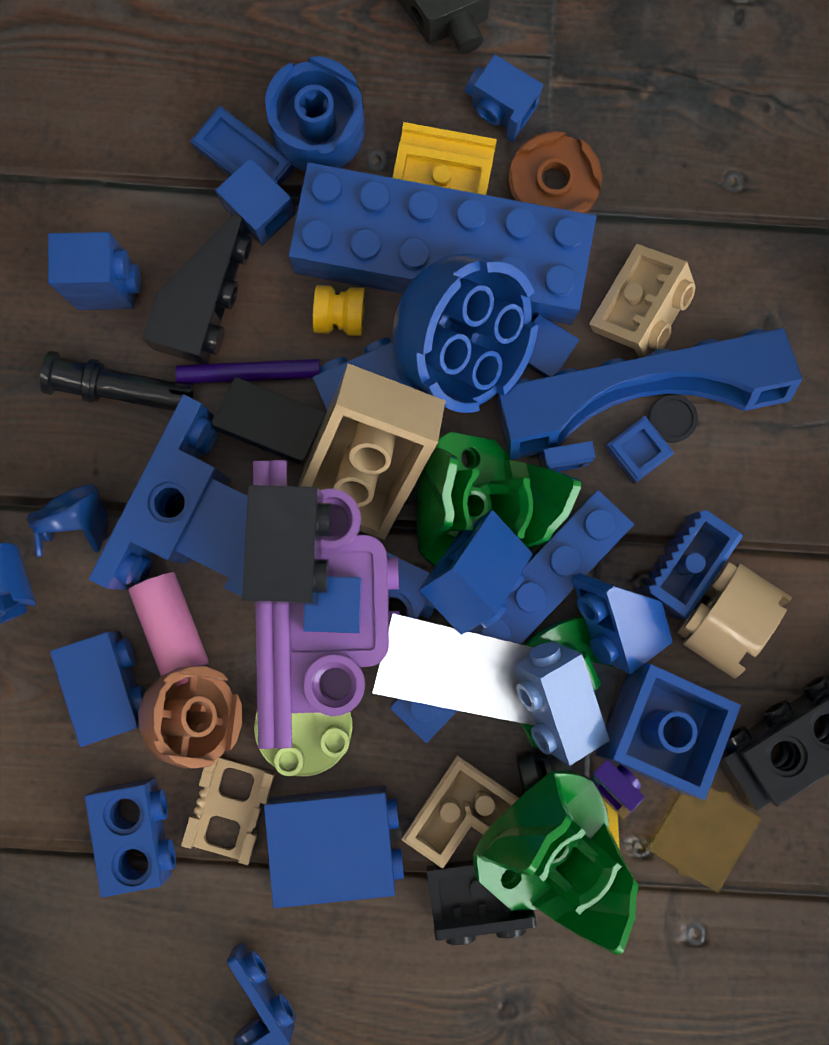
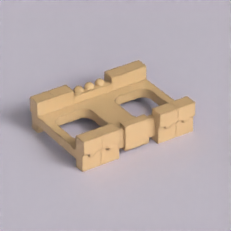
(213, 803)

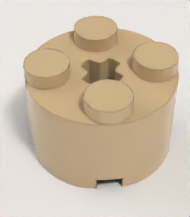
(735, 620)

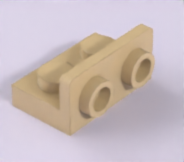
(645, 300)

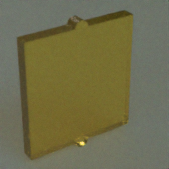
(704, 836)

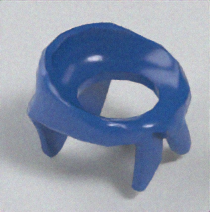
(71, 511)

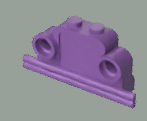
(321, 668)

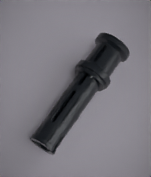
(94, 381)

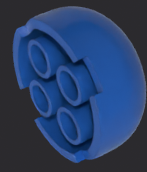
(465, 330)

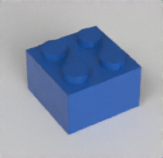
(669, 730)

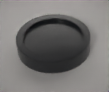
(673, 418)

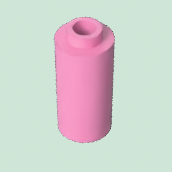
(168, 624)

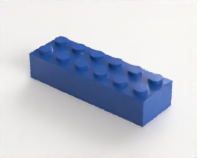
(390, 229)

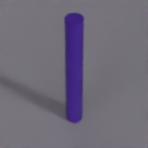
(247, 371)

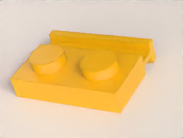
(444, 158)

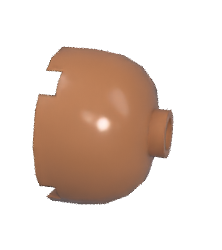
(191, 721)

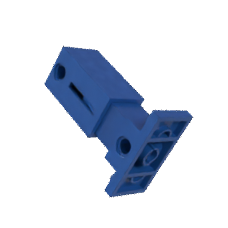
(212, 519)

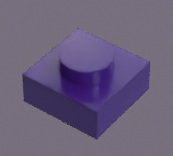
(618, 788)

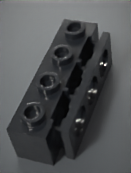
(802, 753)

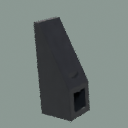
(194, 300)

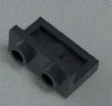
(468, 909)

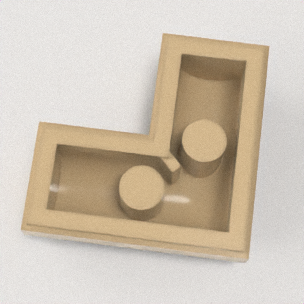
(459, 801)

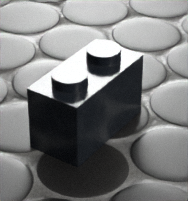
(285, 545)

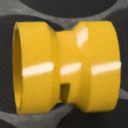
(340, 310)

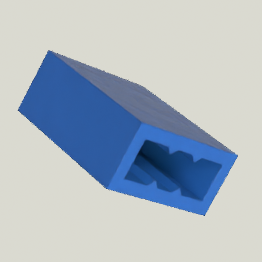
(332, 846)

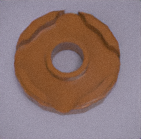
(560, 153)

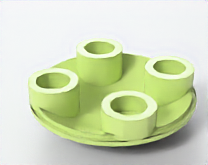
(316, 744)

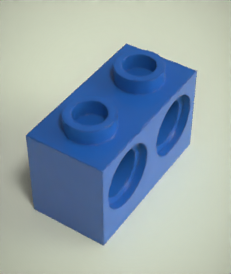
(114, 836)

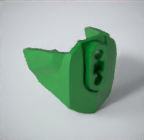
(453, 496)
(561, 861)

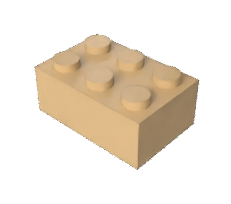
(374, 445)

